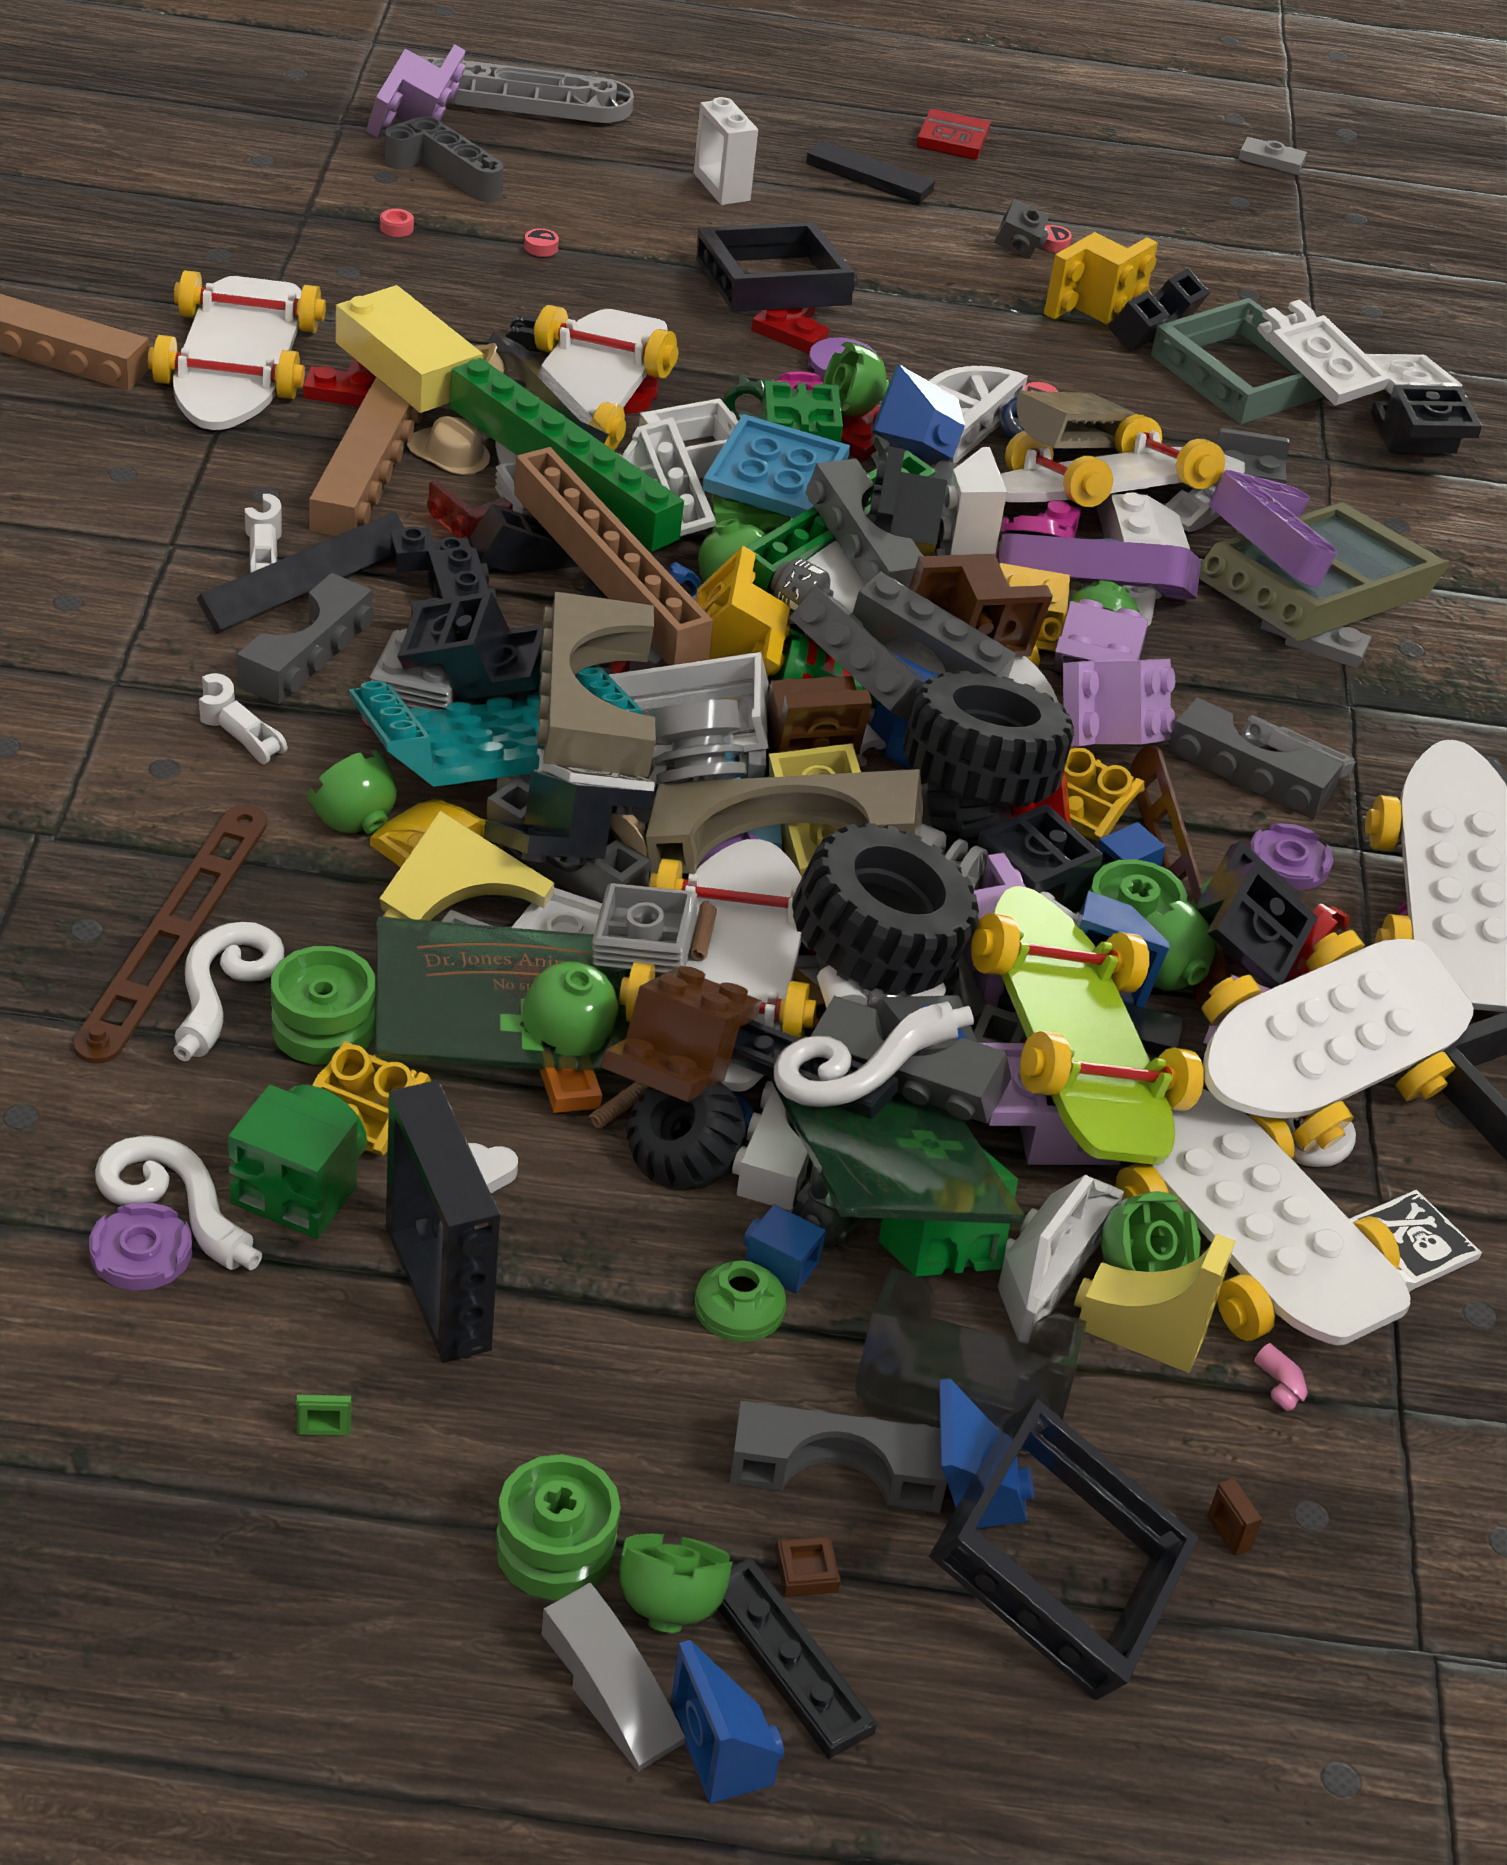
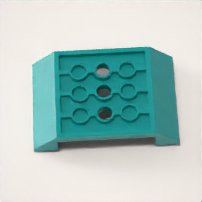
(465, 739)

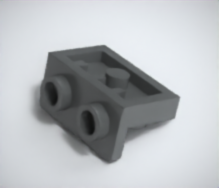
(1261, 453)

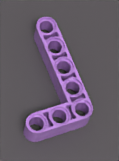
(1268, 518)
(1166, 568)

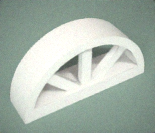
(982, 395)

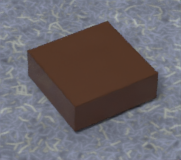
(1234, 1517)
(807, 1566)

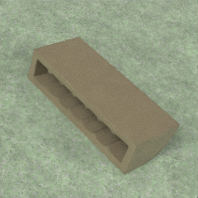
(1070, 418)

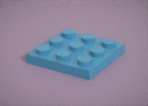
(770, 465)

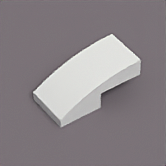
(1194, 508)

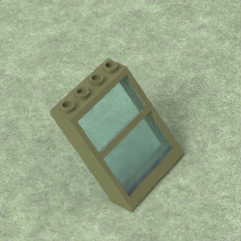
(1368, 575)

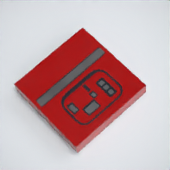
(953, 134)

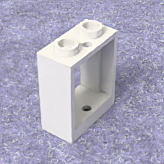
(725, 151)
(695, 422)

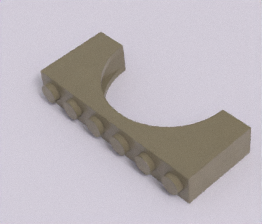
(572, 721)
(700, 815)

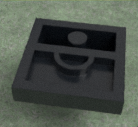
(1425, 419)
(907, 503)
(473, 646)
(565, 820)
(1047, 854)
(1255, 915)

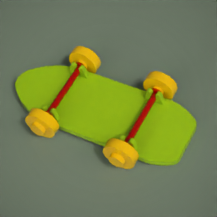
(1080, 1032)

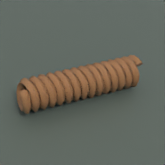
(703, 931)
(617, 1105)

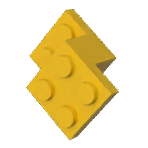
(1099, 277)
(743, 614)

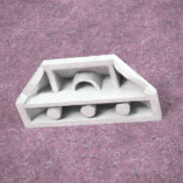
(663, 456)
(1140, 520)
(1053, 1250)

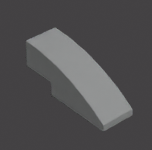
(612, 1676)

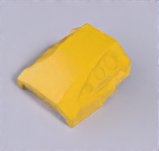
(1097, 793)
(402, 833)
(365, 1086)

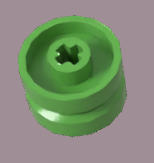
(1139, 884)
(322, 1001)
(557, 1526)

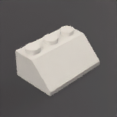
(973, 507)

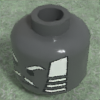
(796, 579)

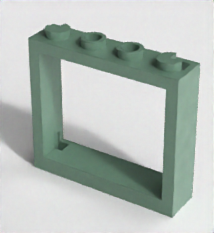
(1179, 349)

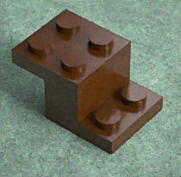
(980, 595)
(816, 713)
(682, 1033)

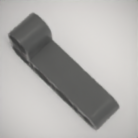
(446, 153)

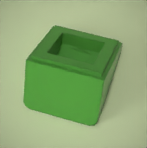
(324, 1415)

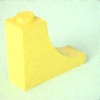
(455, 866)
(1157, 1311)

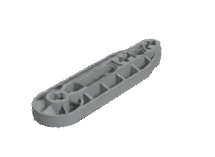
(541, 92)

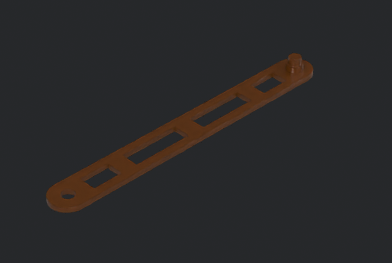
(1148, 766)
(104, 1041)

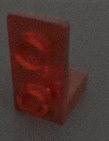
(454, 512)

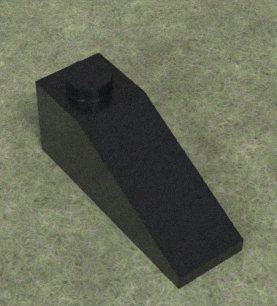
(516, 543)

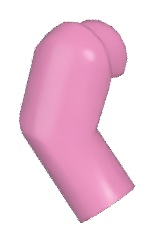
(1287, 1373)

